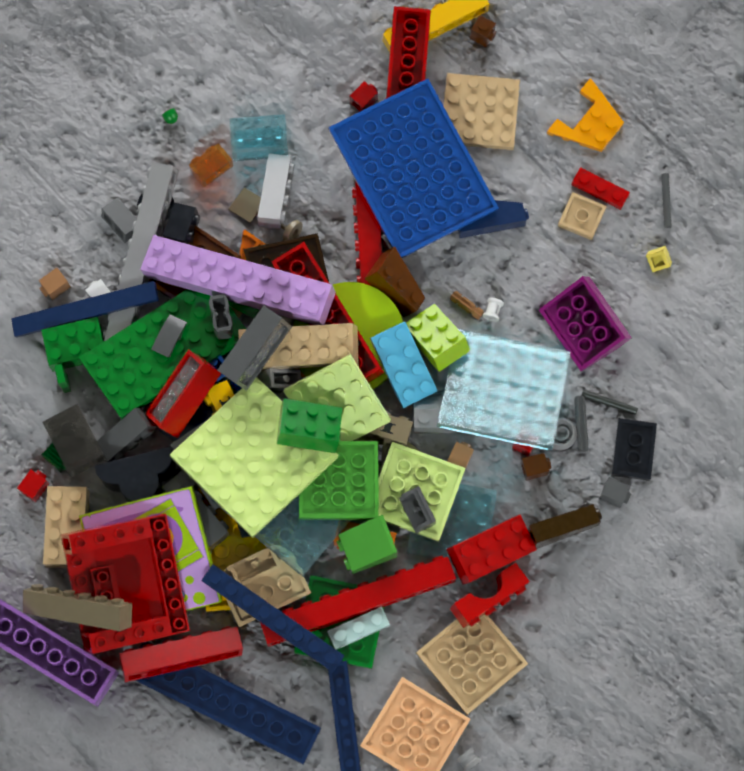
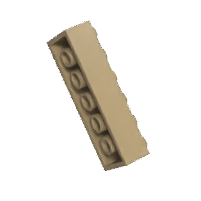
(314, 346)

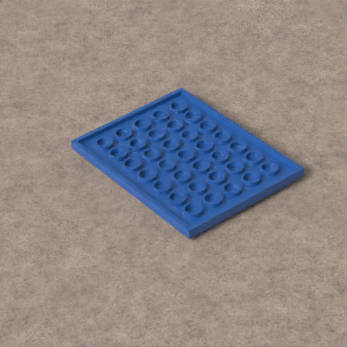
(413, 168)

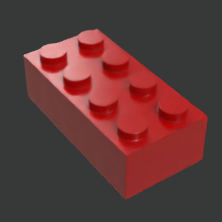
(491, 549)

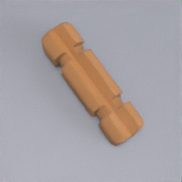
(466, 305)

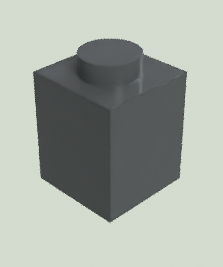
(615, 492)

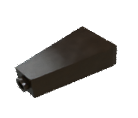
(564, 525)

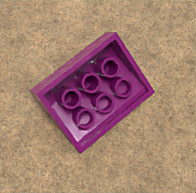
(585, 323)

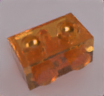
(210, 164)

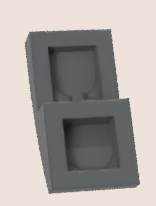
(169, 335)

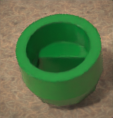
(170, 116)

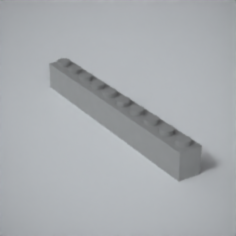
(150, 222)

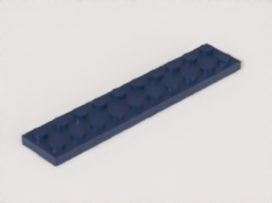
(237, 710)

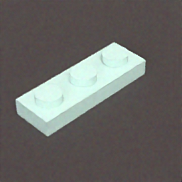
(358, 628)

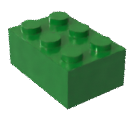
(70, 341)
(309, 425)

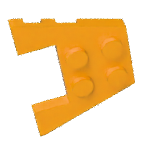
(596, 126)

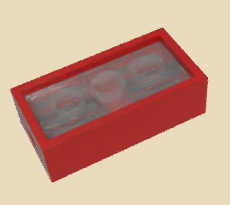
(182, 393)

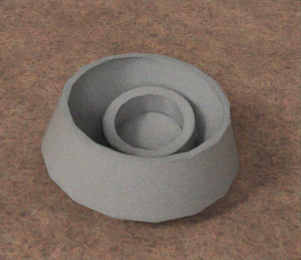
(566, 434)

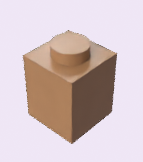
(53, 284)
(461, 454)

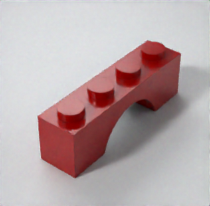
(471, 608)

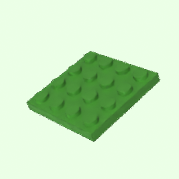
(346, 487)

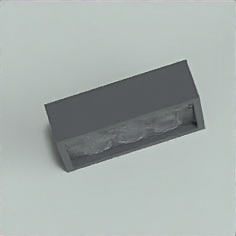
(255, 348)

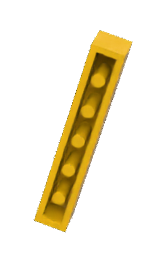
(448, 16)

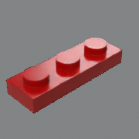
(600, 188)

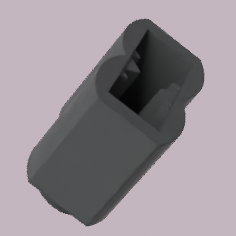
(221, 316)

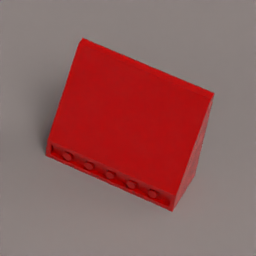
(129, 563)

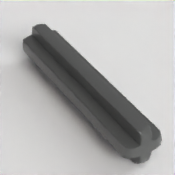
(581, 423)

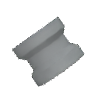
(469, 759)

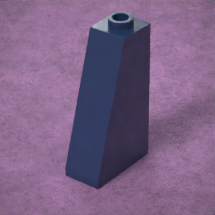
(508, 216)

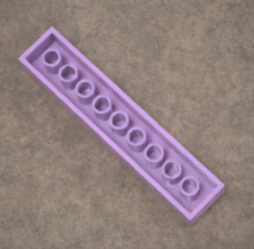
(239, 280)

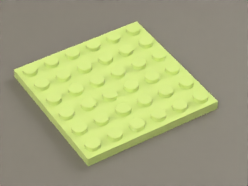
(242, 465)

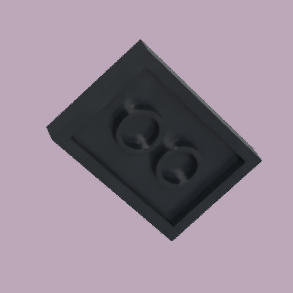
(634, 449)

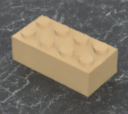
(62, 516)

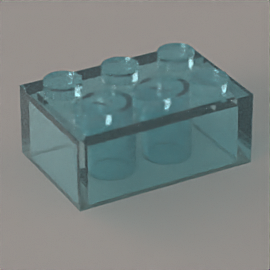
(258, 136)

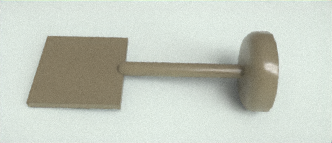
(247, 208)

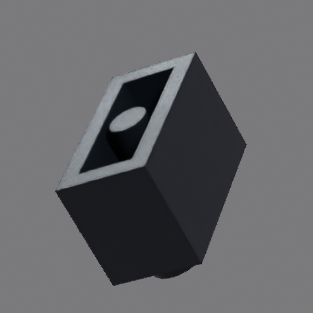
(182, 223)

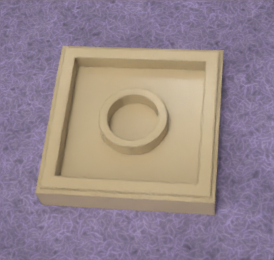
(582, 216)

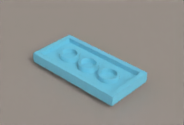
(403, 364)

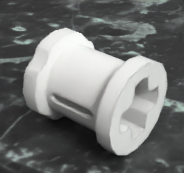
(493, 309)

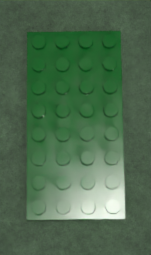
(134, 373)

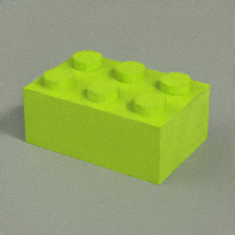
(437, 337)

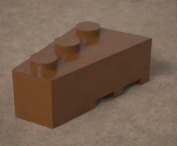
(395, 281)

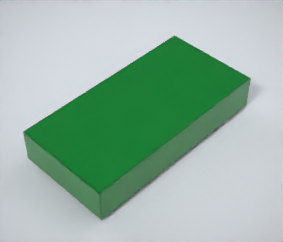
(62, 378)

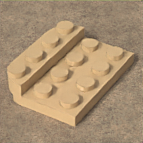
(269, 579)

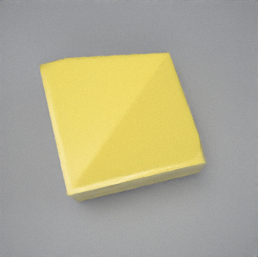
(659, 259)

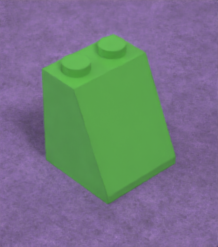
(367, 545)

